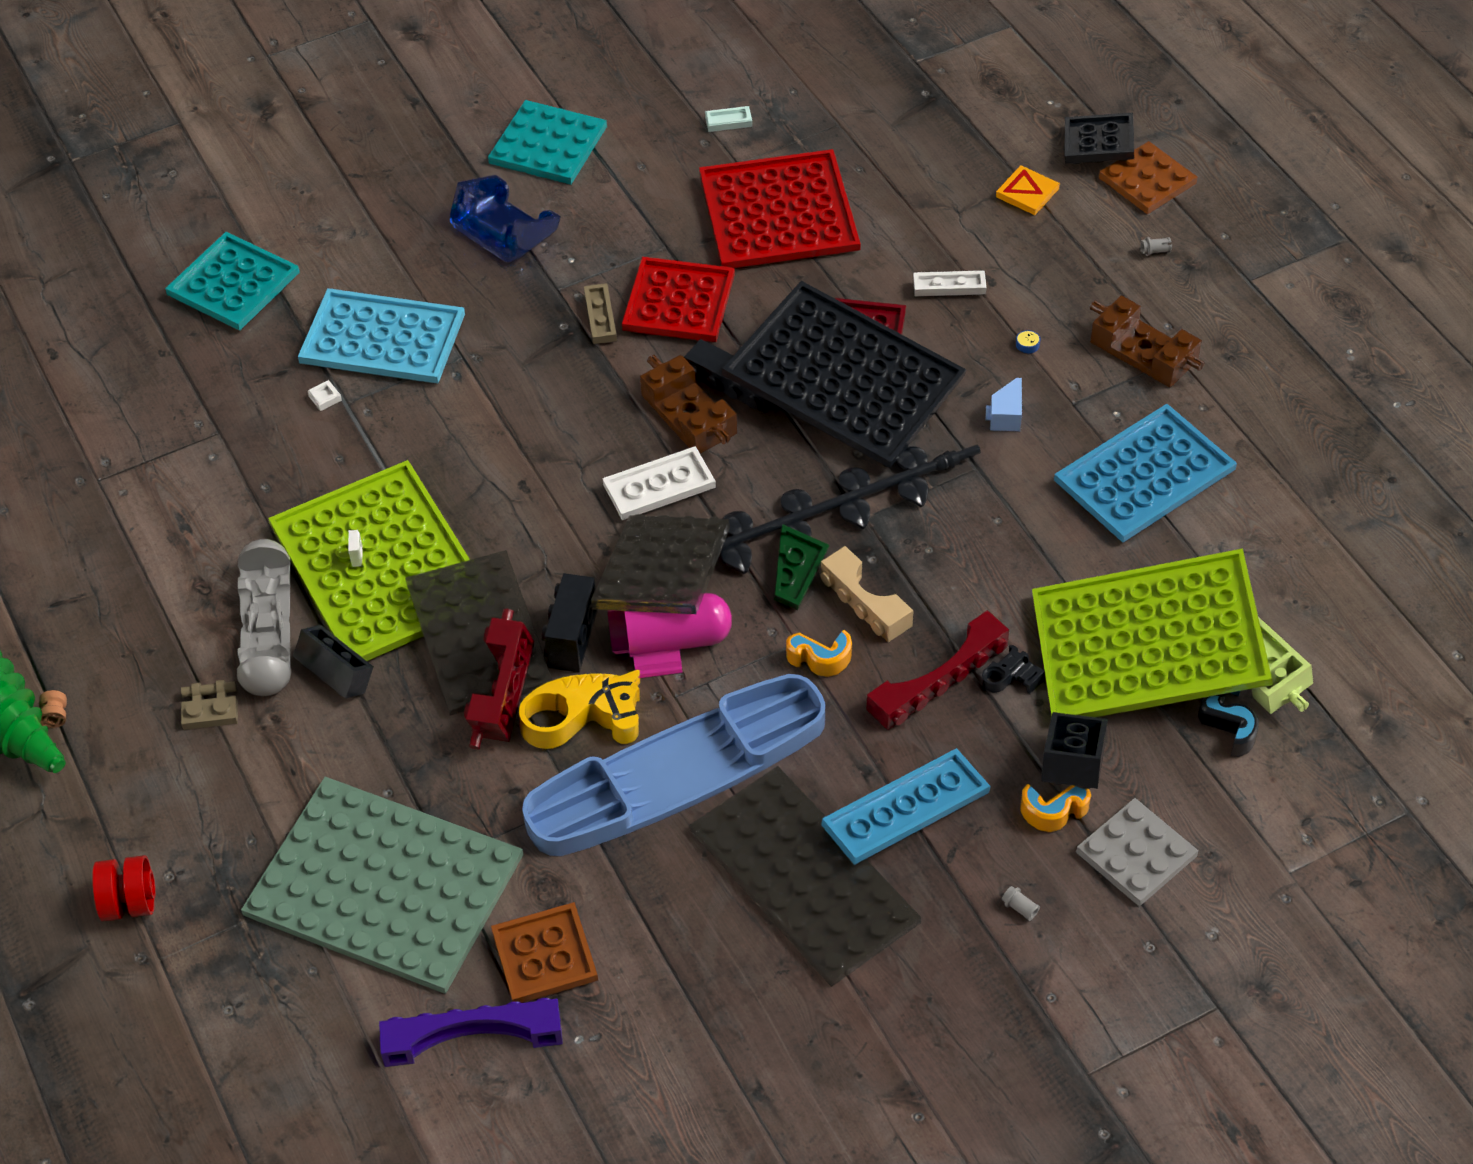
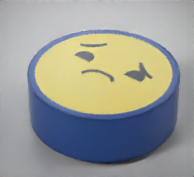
(1028, 341)

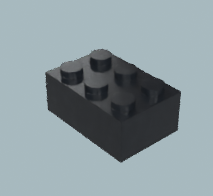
(569, 623)
(1074, 750)

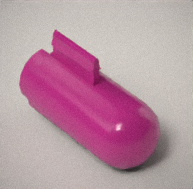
(657, 637)

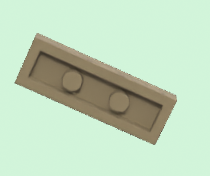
(600, 313)

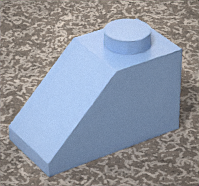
(1006, 407)

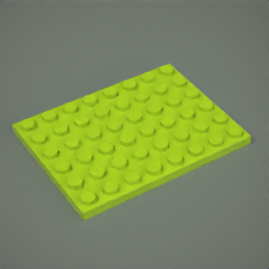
(400, 538)
(1151, 636)

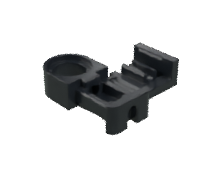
(1016, 666)

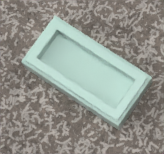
(728, 119)

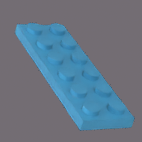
(905, 806)

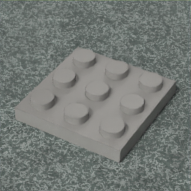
(1137, 851)

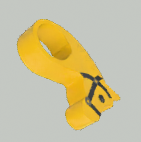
(583, 699)

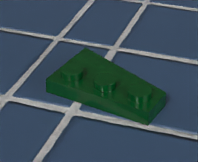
(797, 565)

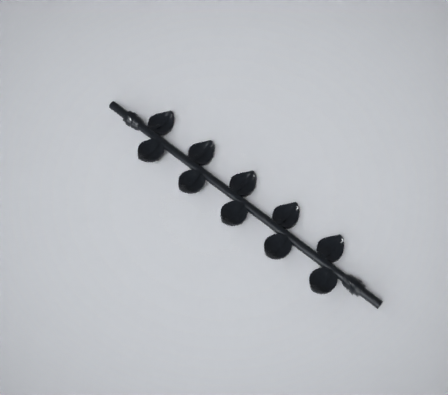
(852, 508)

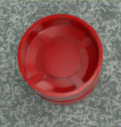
(114, 889)

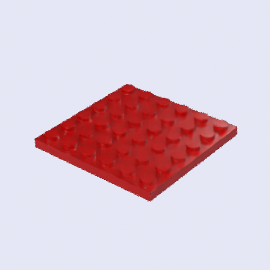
(779, 209)

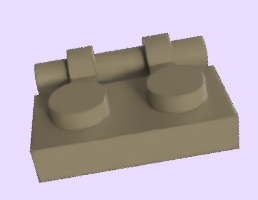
(209, 712)

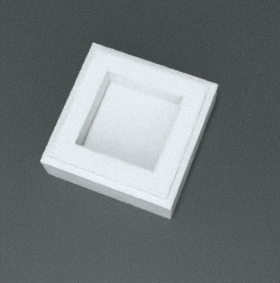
(324, 395)
(355, 548)

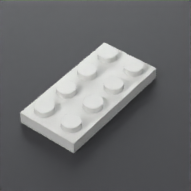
(659, 483)

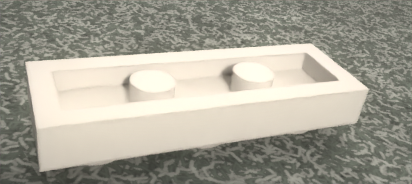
(949, 283)

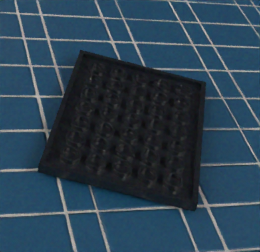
(844, 373)

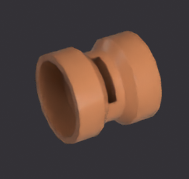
(52, 706)

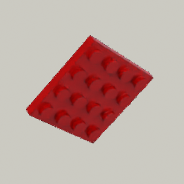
(678, 299)

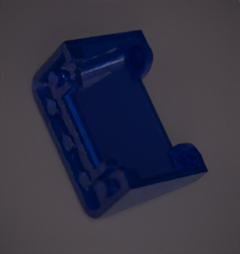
(487, 217)

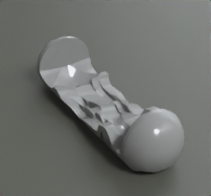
(265, 617)

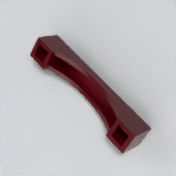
(896, 701)

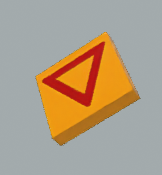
(1027, 190)

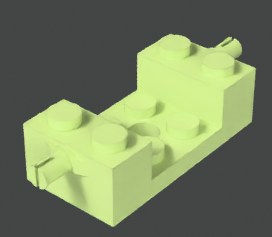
(1289, 674)

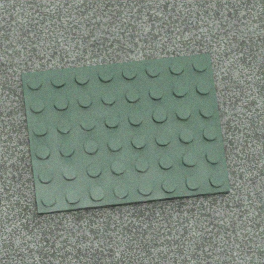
(383, 884)

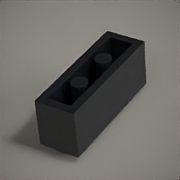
(333, 661)

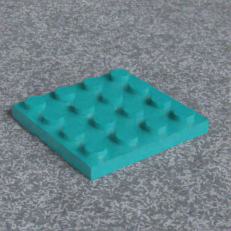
(547, 142)
(232, 280)

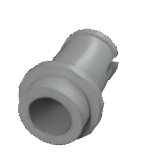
(1155, 245)
(1020, 903)

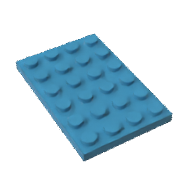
(1145, 472)

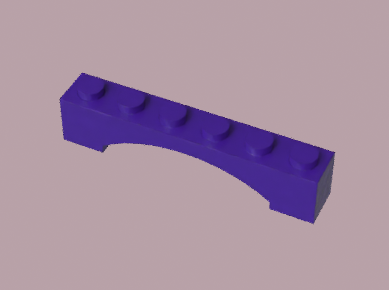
(408, 1037)

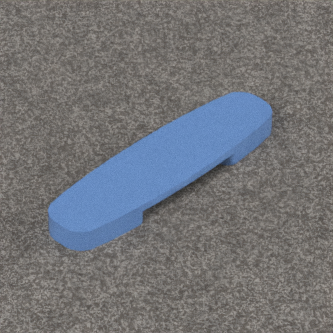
(674, 767)

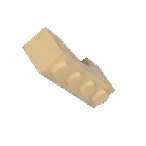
(886, 614)

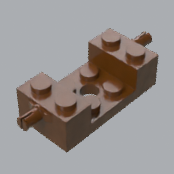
(1123, 333)
(672, 389)

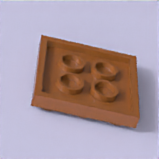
(1148, 178)
(544, 953)

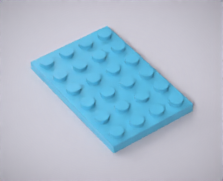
(382, 335)

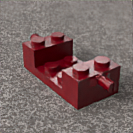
(512, 649)

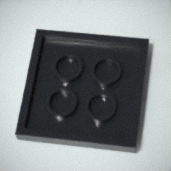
(1099, 138)

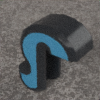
(1231, 718)

